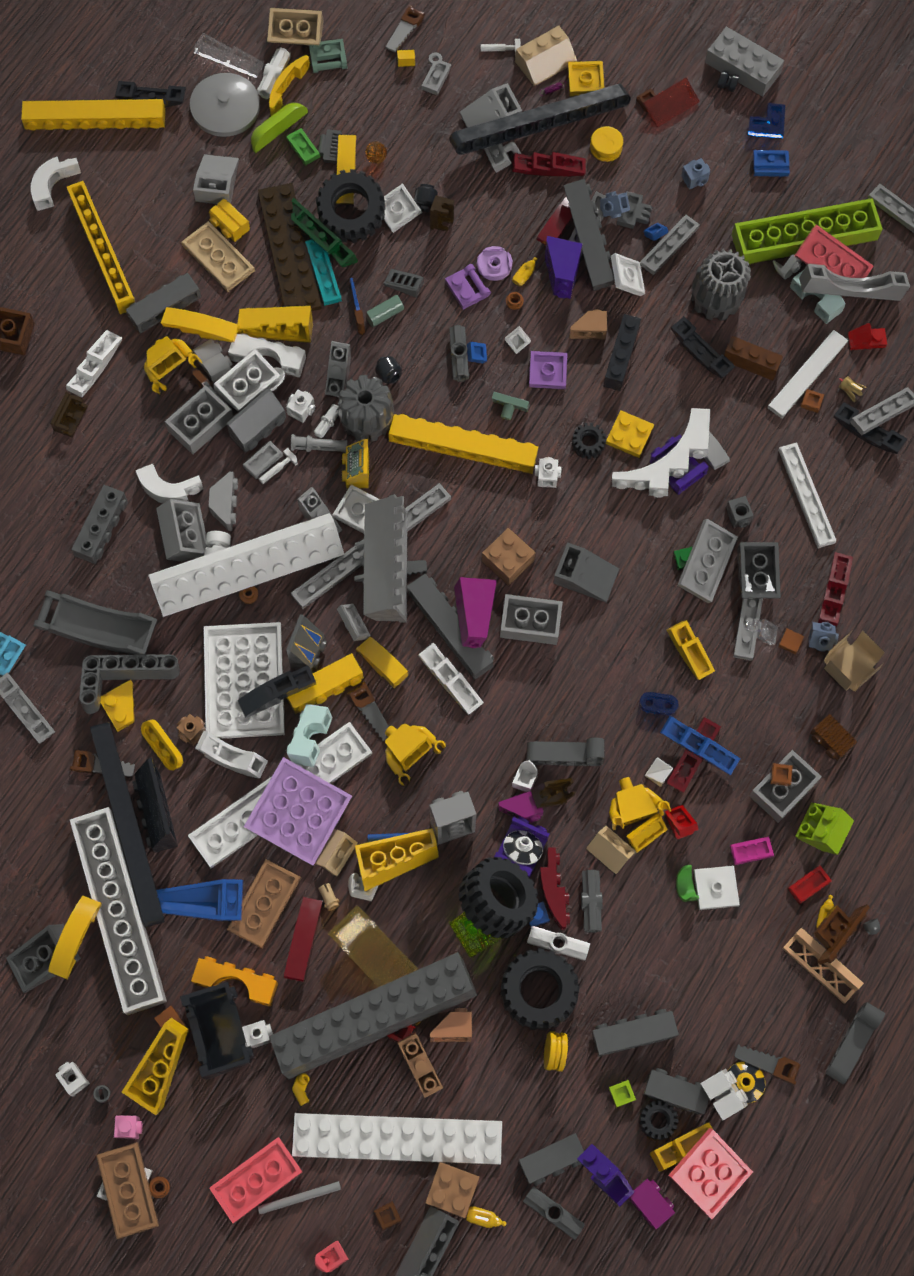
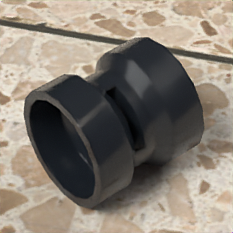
(732, 82)

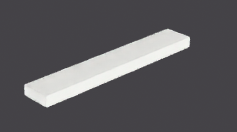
(807, 374)
(807, 495)

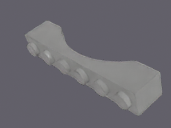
(885, 286)

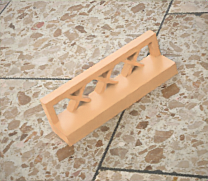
(836, 967)

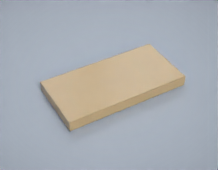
(218, 256)

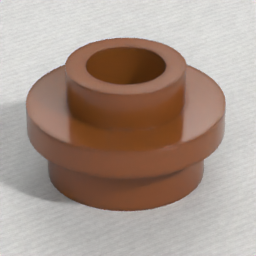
(514, 296)
(249, 599)
(166, 1187)

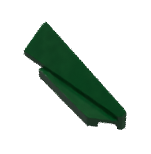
(321, 235)

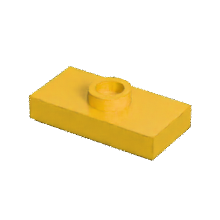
(647, 832)

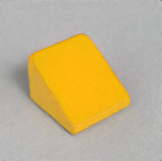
(406, 58)

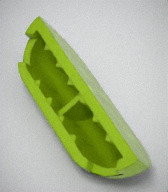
(276, 125)

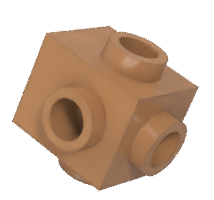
(193, 735)

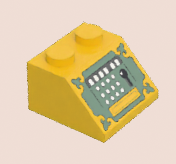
(356, 464)

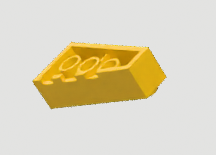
(277, 323)
(394, 856)
(156, 1070)

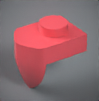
(330, 1257)

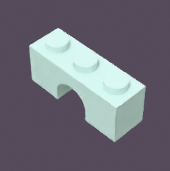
(829, 305)
(312, 721)

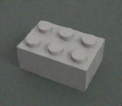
(199, 419)
(531, 619)
(780, 799)

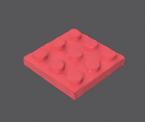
(710, 1173)

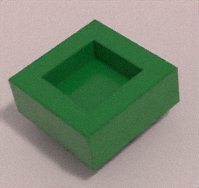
(681, 557)

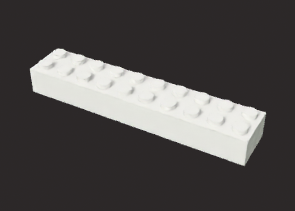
(246, 564)
(119, 914)

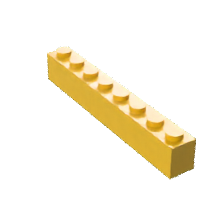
(93, 114)
(101, 246)
(463, 443)

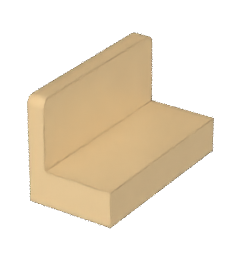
(610, 849)
(336, 852)

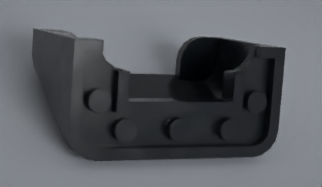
(217, 1030)

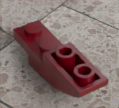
(554, 896)

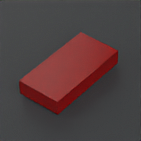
(809, 884)

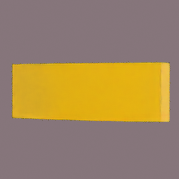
(690, 649)
(382, 662)
(677, 1149)

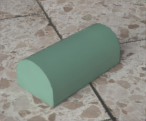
(384, 311)

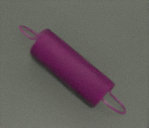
(552, 88)

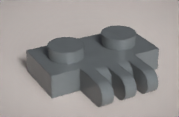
(638, 211)

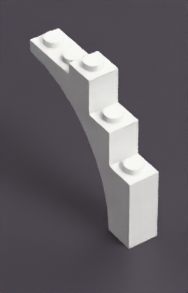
(656, 476)

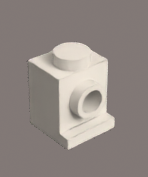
(65, 1072)

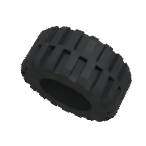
(351, 183)
(485, 910)
(549, 963)

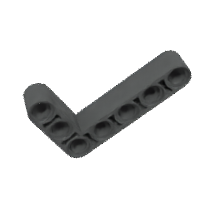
(121, 672)

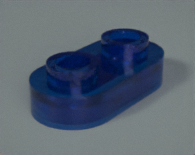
(658, 703)

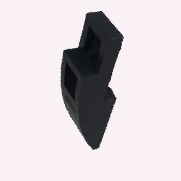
(275, 690)

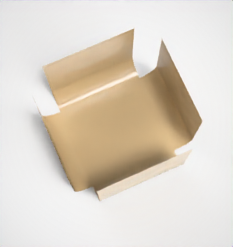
(853, 663)

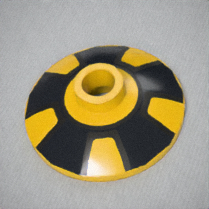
(754, 1075)

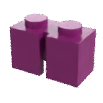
(651, 1203)

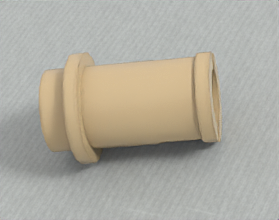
(329, 898)

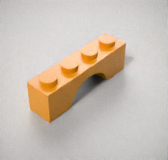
(210, 973)

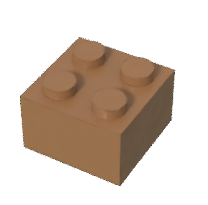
(508, 556)
(452, 1190)

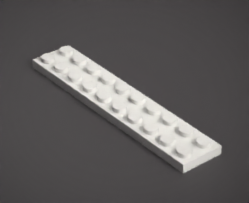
(226, 830)
(397, 1138)

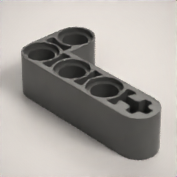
(567, 753)
(852, 1045)

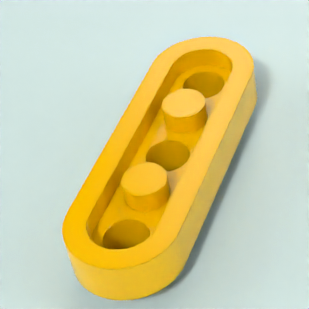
(161, 744)

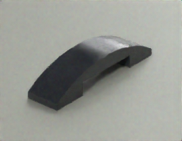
(171, 97)
(700, 349)
(877, 437)

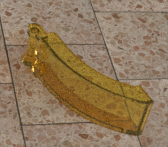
(371, 949)

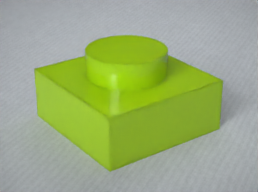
(622, 1093)

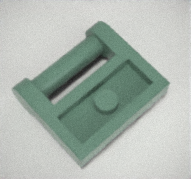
(328, 50)

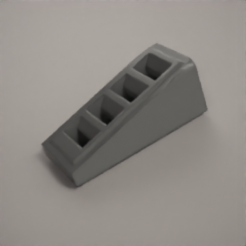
(407, 289)

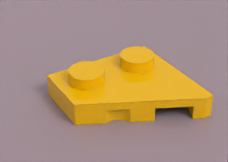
(120, 705)

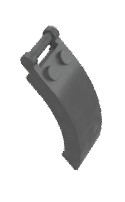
(96, 624)

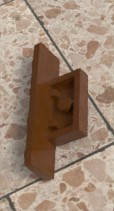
(836, 929)

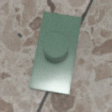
(510, 403)

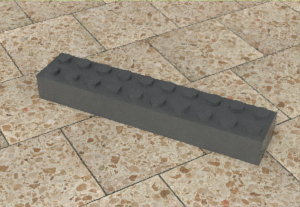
(372, 1016)

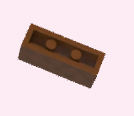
(753, 358)

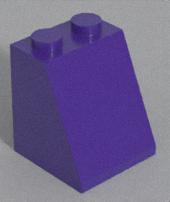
(562, 265)

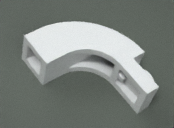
(47, 176)
(163, 491)
(230, 757)

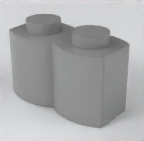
(213, 360)

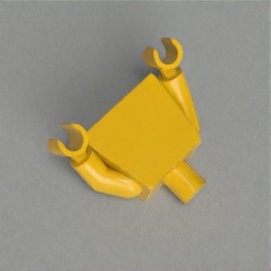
(165, 357)
(407, 746)
(634, 804)

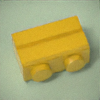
(229, 220)

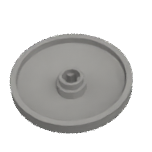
(225, 104)

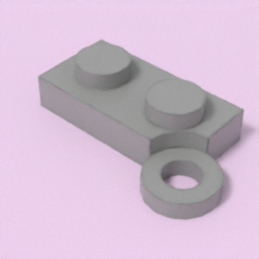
(436, 74)

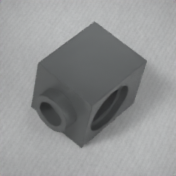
(740, 504)

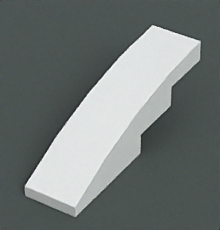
(94, 364)
(450, 679)

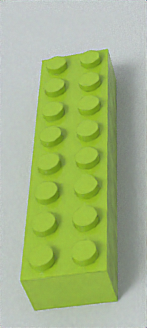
(784, 234)

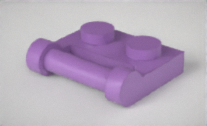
(463, 291)

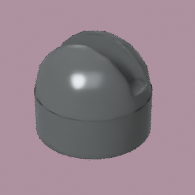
(872, 927)
(106, 1093)

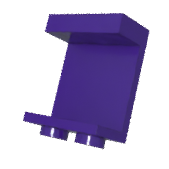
(695, 470)
(523, 825)
(606, 1175)

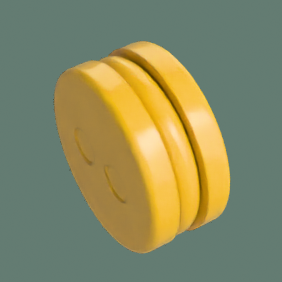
(606, 144)
(555, 1051)

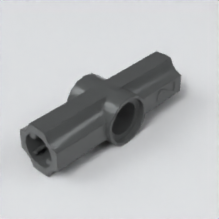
(458, 344)
(591, 901)
(541, 1204)

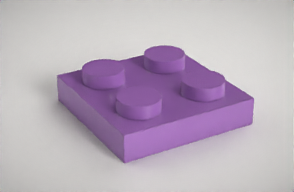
(548, 370)

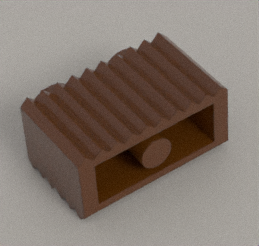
(833, 737)

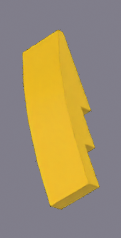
(345, 161)
(197, 323)

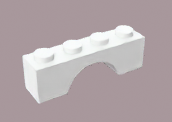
(290, 358)

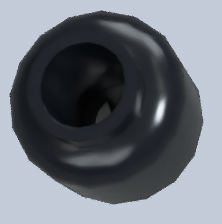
(425, 196)
(388, 369)

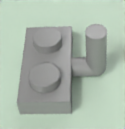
(498, 155)

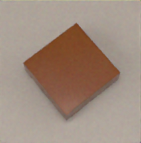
(812, 400)
(791, 641)
(781, 774)

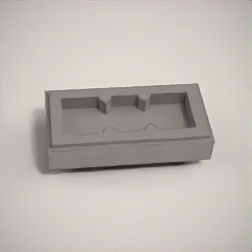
(263, 460)
(353, 622)

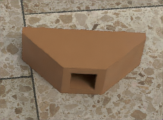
(419, 1065)

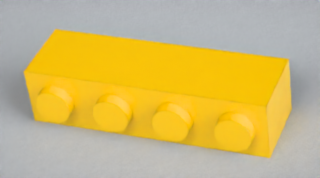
(329, 681)

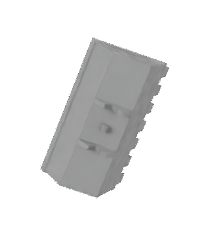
(385, 560)

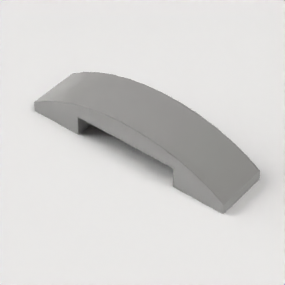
(24, 709)

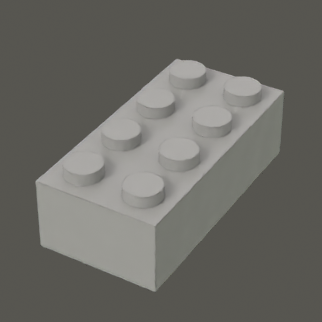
(742, 57)
(452, 817)

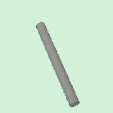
(299, 1197)

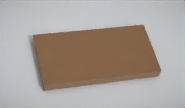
(264, 903)
(127, 1190)

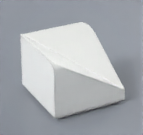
(517, 339)
(659, 772)

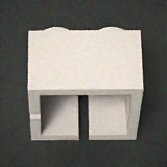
(723, 1089)

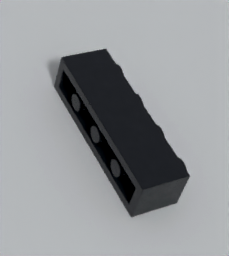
(622, 352)

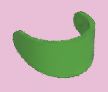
(685, 884)

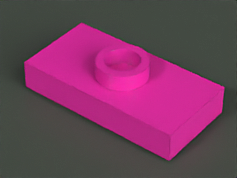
(751, 850)

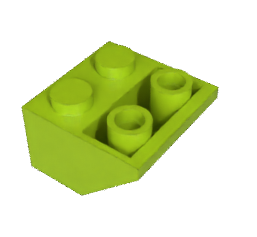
(825, 828)

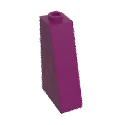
(474, 608)

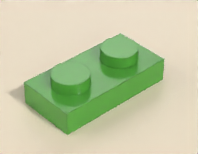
(303, 146)

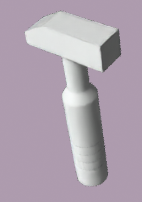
(500, 47)
(279, 466)

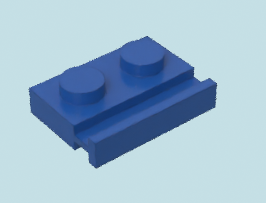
(771, 163)

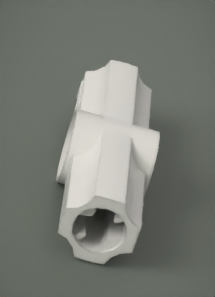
(272, 72)
(545, 938)

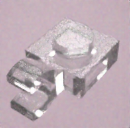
(765, 630)

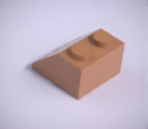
(454, 1027)

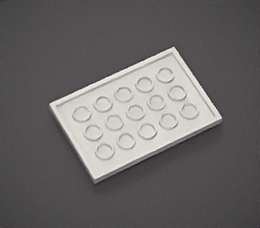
(236, 663)

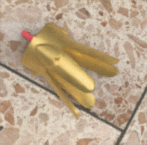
(850, 386)

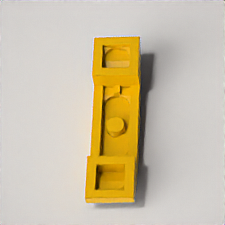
(295, 69)
(72, 936)

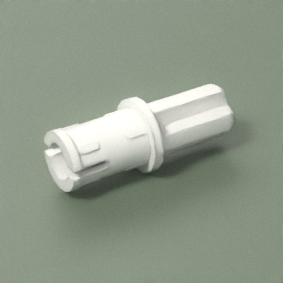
(327, 421)

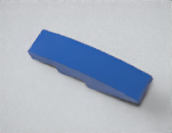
(700, 745)

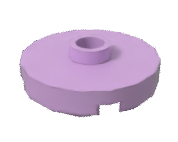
(497, 256)

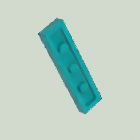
(323, 273)

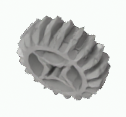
(728, 281)

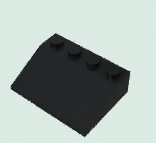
(155, 807)

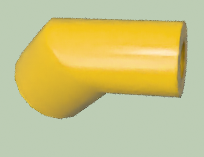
(299, 1088)

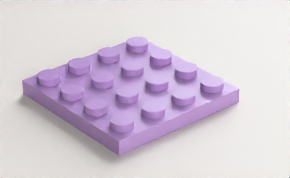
(297, 811)

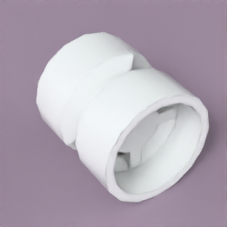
(216, 541)

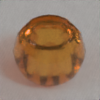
(376, 152)

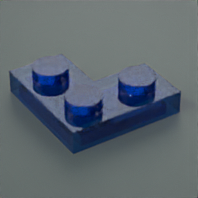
(770, 126)

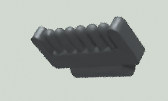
(325, 144)

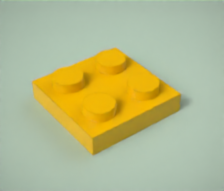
(585, 77)
(629, 434)

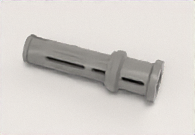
(309, 443)

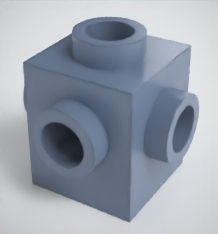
(695, 173)
(614, 204)
(822, 636)

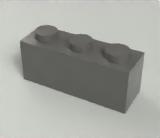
(676, 1092)
(551, 1160)

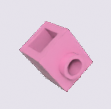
(127, 1127)

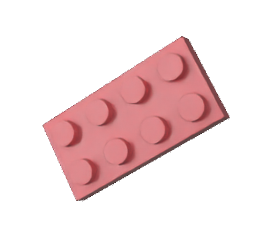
(826, 250)
(255, 1180)

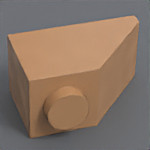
(590, 326)

